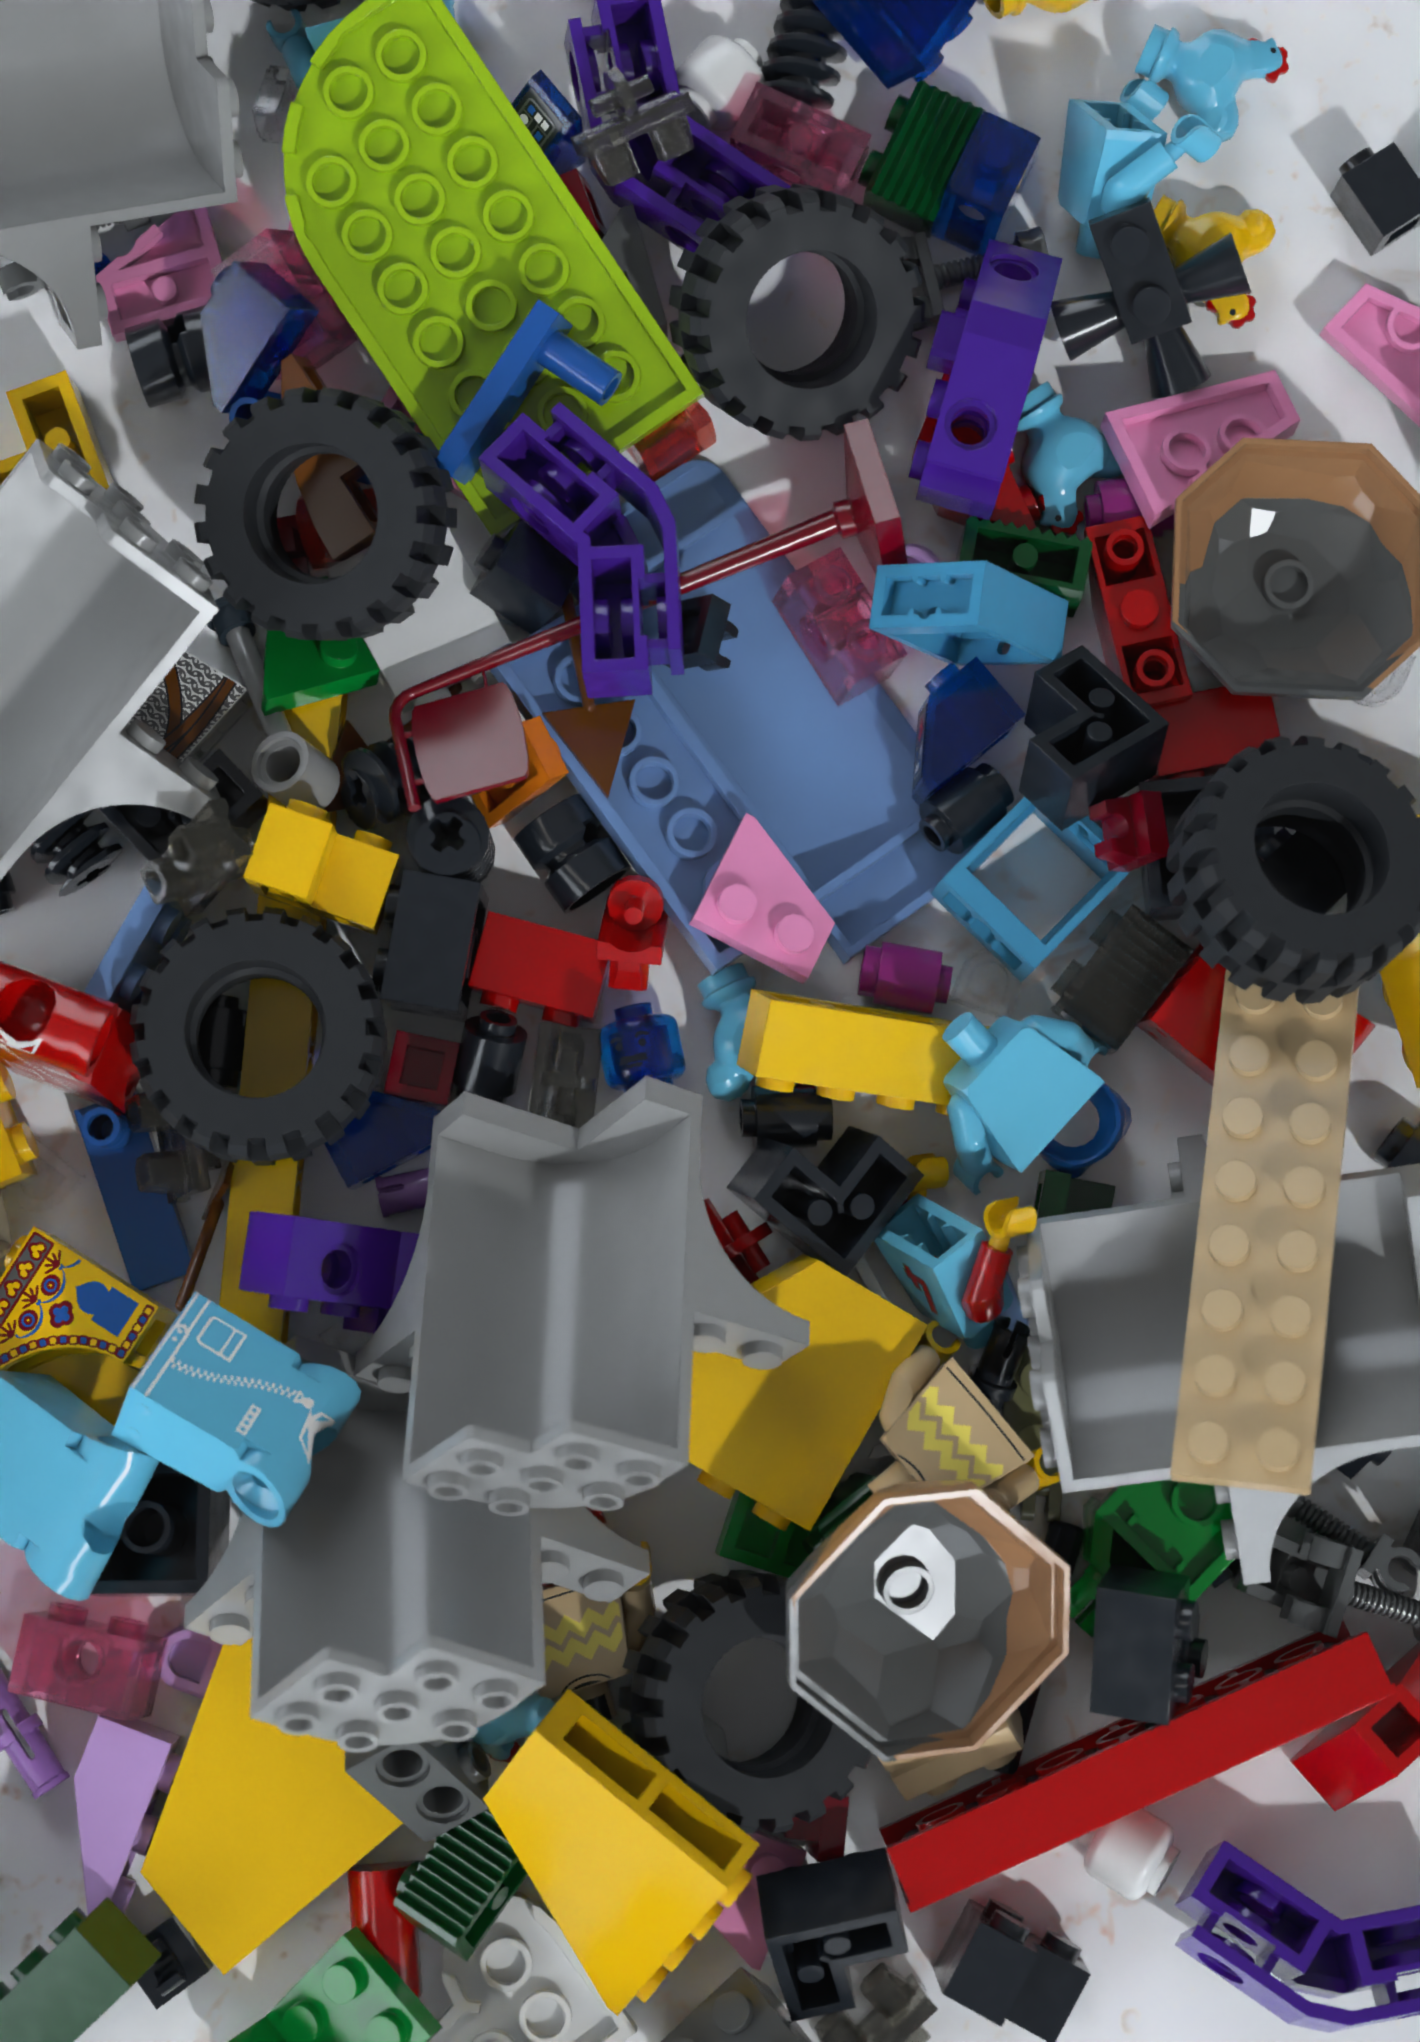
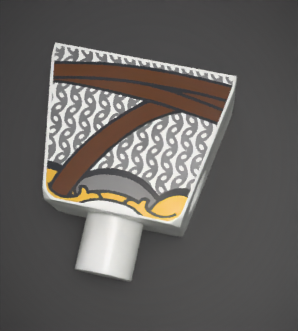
(194, 708)

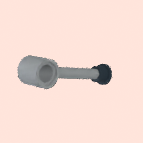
(284, 761)

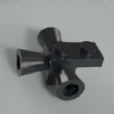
(1150, 296)

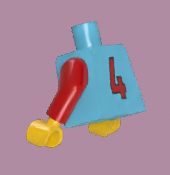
(948, 1261)

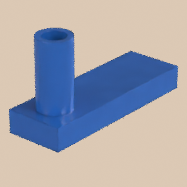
(536, 345)
(143, 1222)

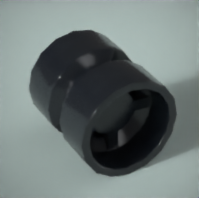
(169, 357)
(572, 853)

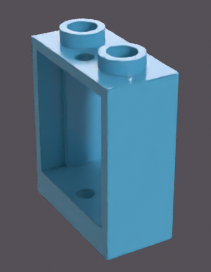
(968, 613)
(992, 921)

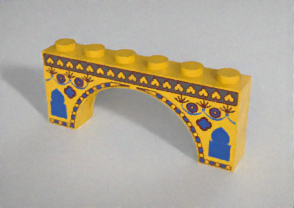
(69, 1305)

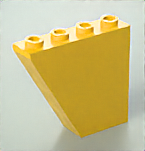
(797, 1426)
(254, 1821)
(617, 1849)

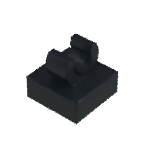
(703, 631)
(177, 1967)

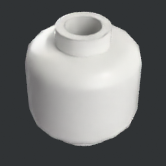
(720, 80)
(1131, 1854)

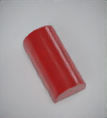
(372, 1911)

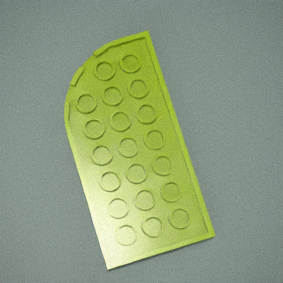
(448, 228)

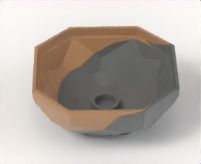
(1298, 569)
(926, 1619)

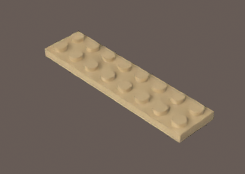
(1265, 1243)

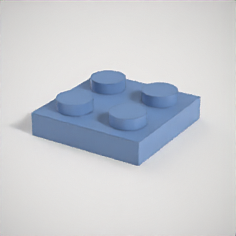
(136, 948)

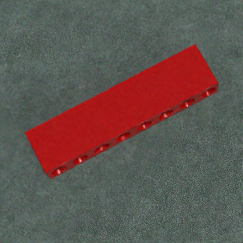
(1133, 1764)

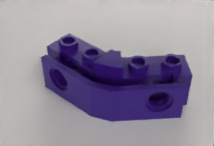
(702, 179)
(990, 360)
(587, 525)
(338, 1263)
(1298, 1944)

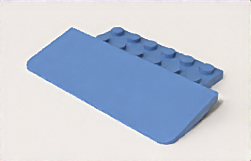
(750, 741)

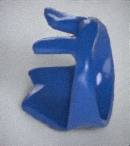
(1113, 1125)

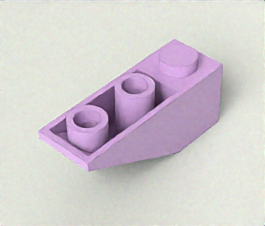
(115, 1796)

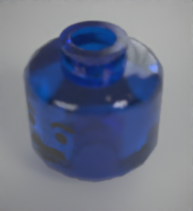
(641, 1046)

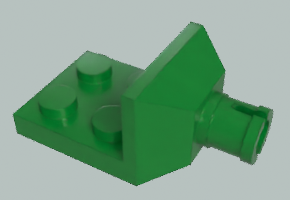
(1151, 1528)
(347, 1999)

